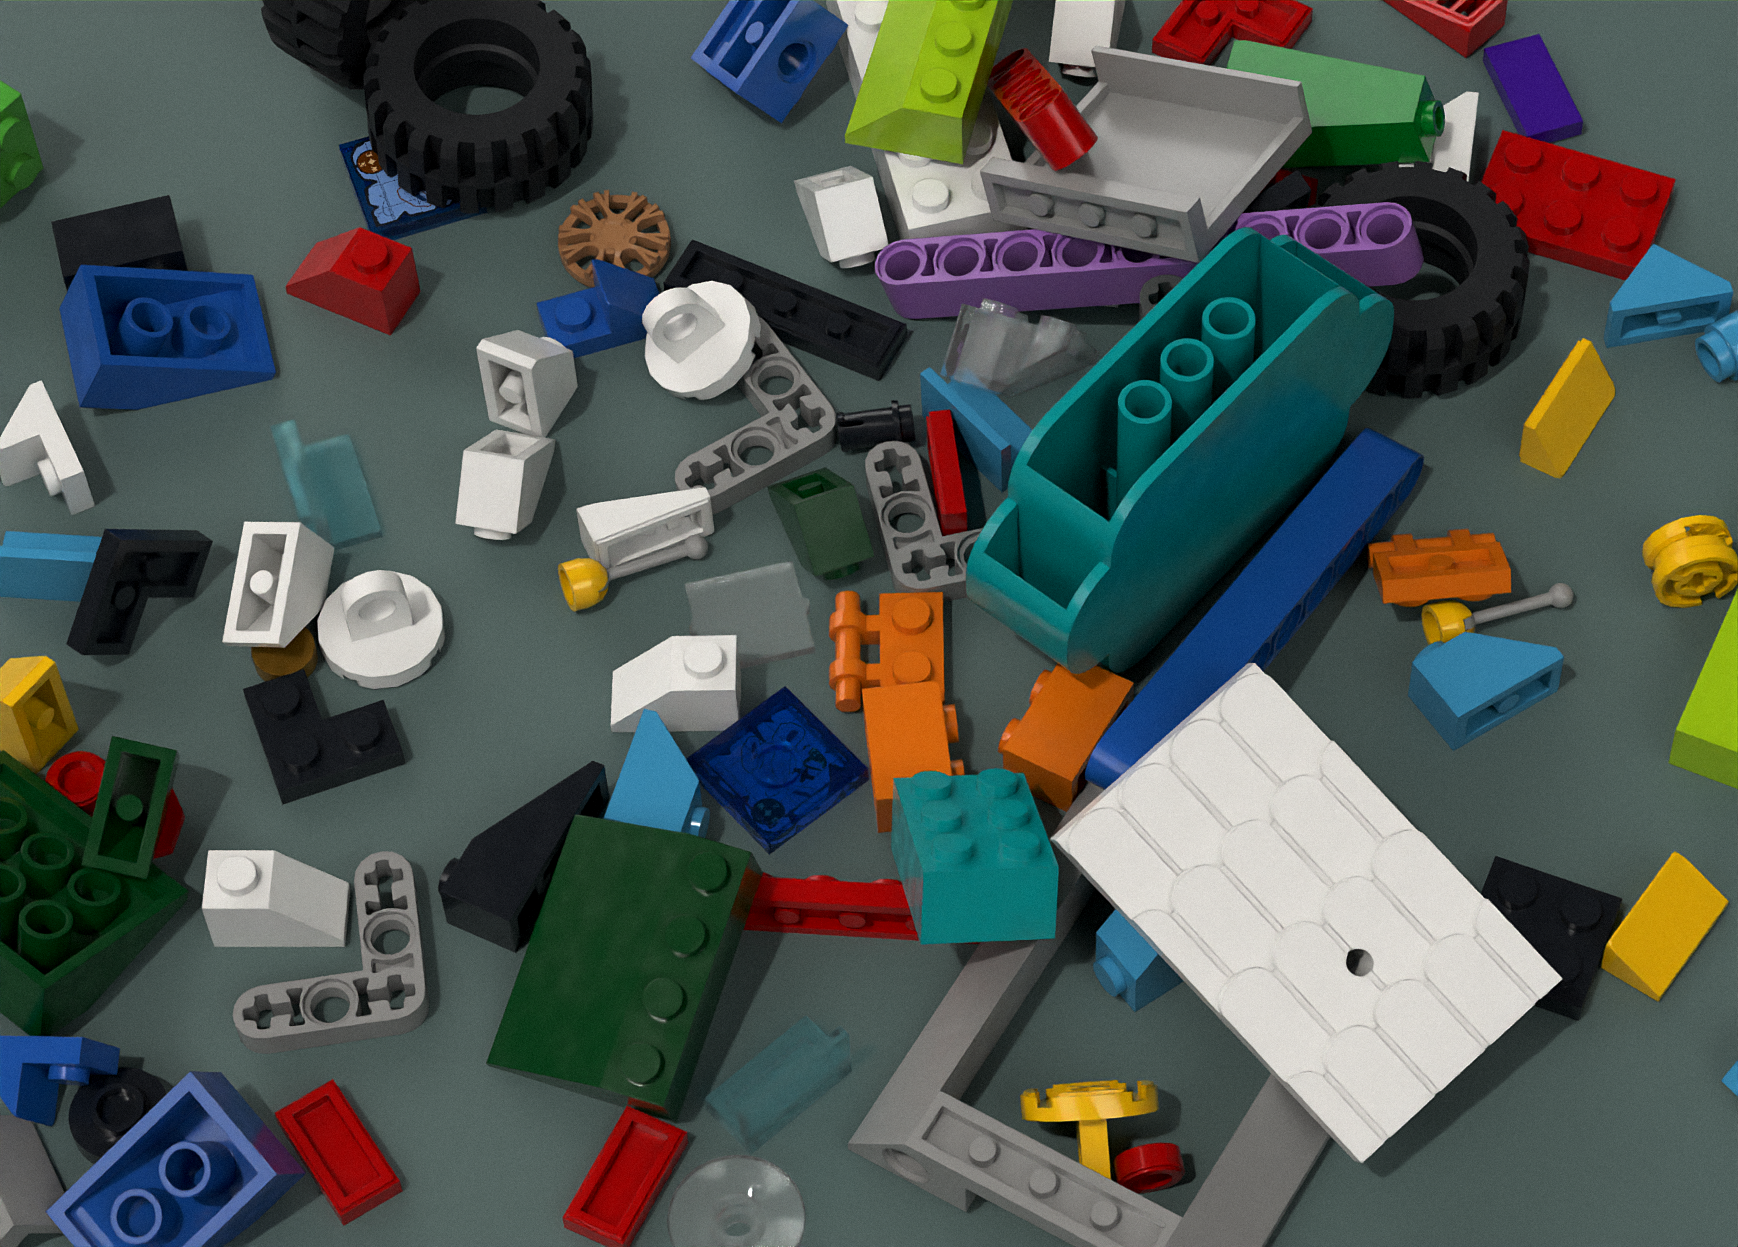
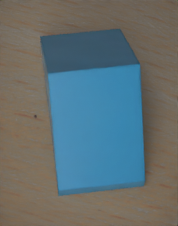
(1665, 300)

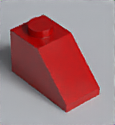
(359, 278)

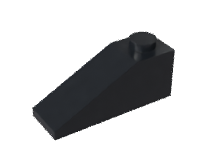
(509, 867)

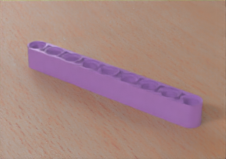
(1062, 271)

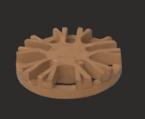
(614, 236)

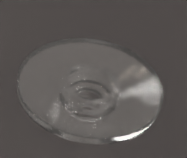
(732, 1192)

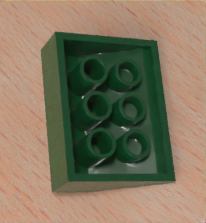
(62, 922)
(627, 964)

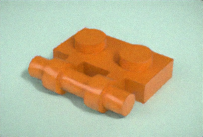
(1439, 568)
(909, 640)

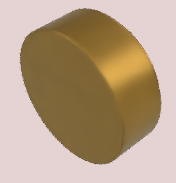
(277, 662)

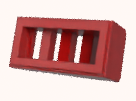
(1450, 26)

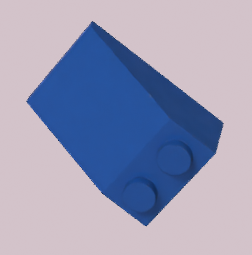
(162, 335)
(181, 1175)

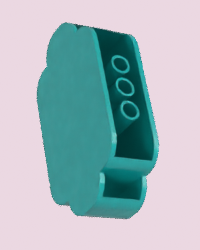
(1178, 451)

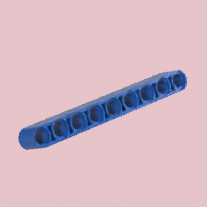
(1268, 597)

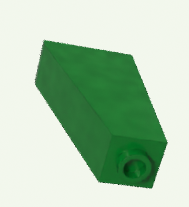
(1353, 107)

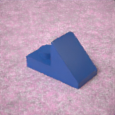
(602, 314)
(37, 1065)

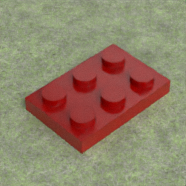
(1578, 203)

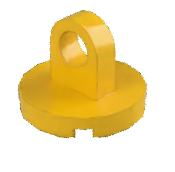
(1090, 1106)

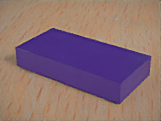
(1532, 90)

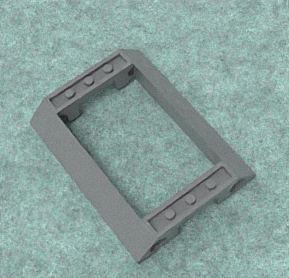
(961, 1153)

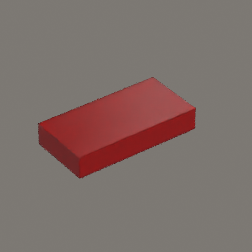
(946, 473)
(338, 1152)
(625, 1179)

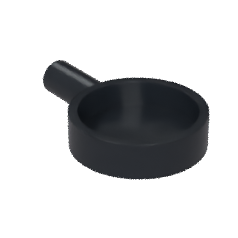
(110, 1108)

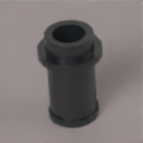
(876, 426)

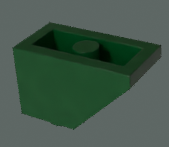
(823, 522)
(130, 807)

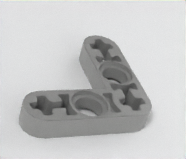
(775, 430)
(926, 545)
(378, 978)

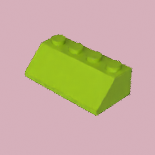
(928, 77)

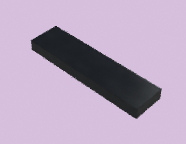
(798, 312)

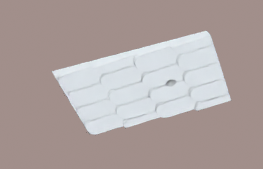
(1255, 873)

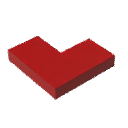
(1204, 27)

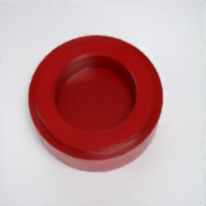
(77, 778)
(1149, 1167)

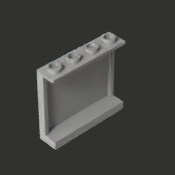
(1171, 160)

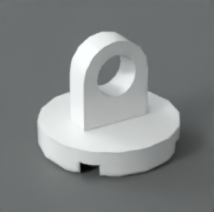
(699, 339)
(381, 629)

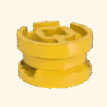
(1691, 561)

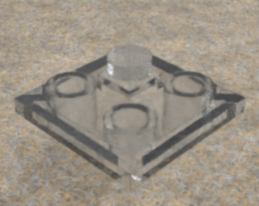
(1007, 356)

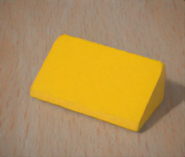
(1567, 412)
(1664, 928)

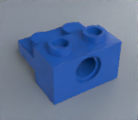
(769, 49)

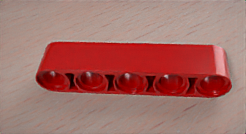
(1041, 109)

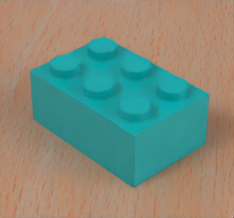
(974, 857)

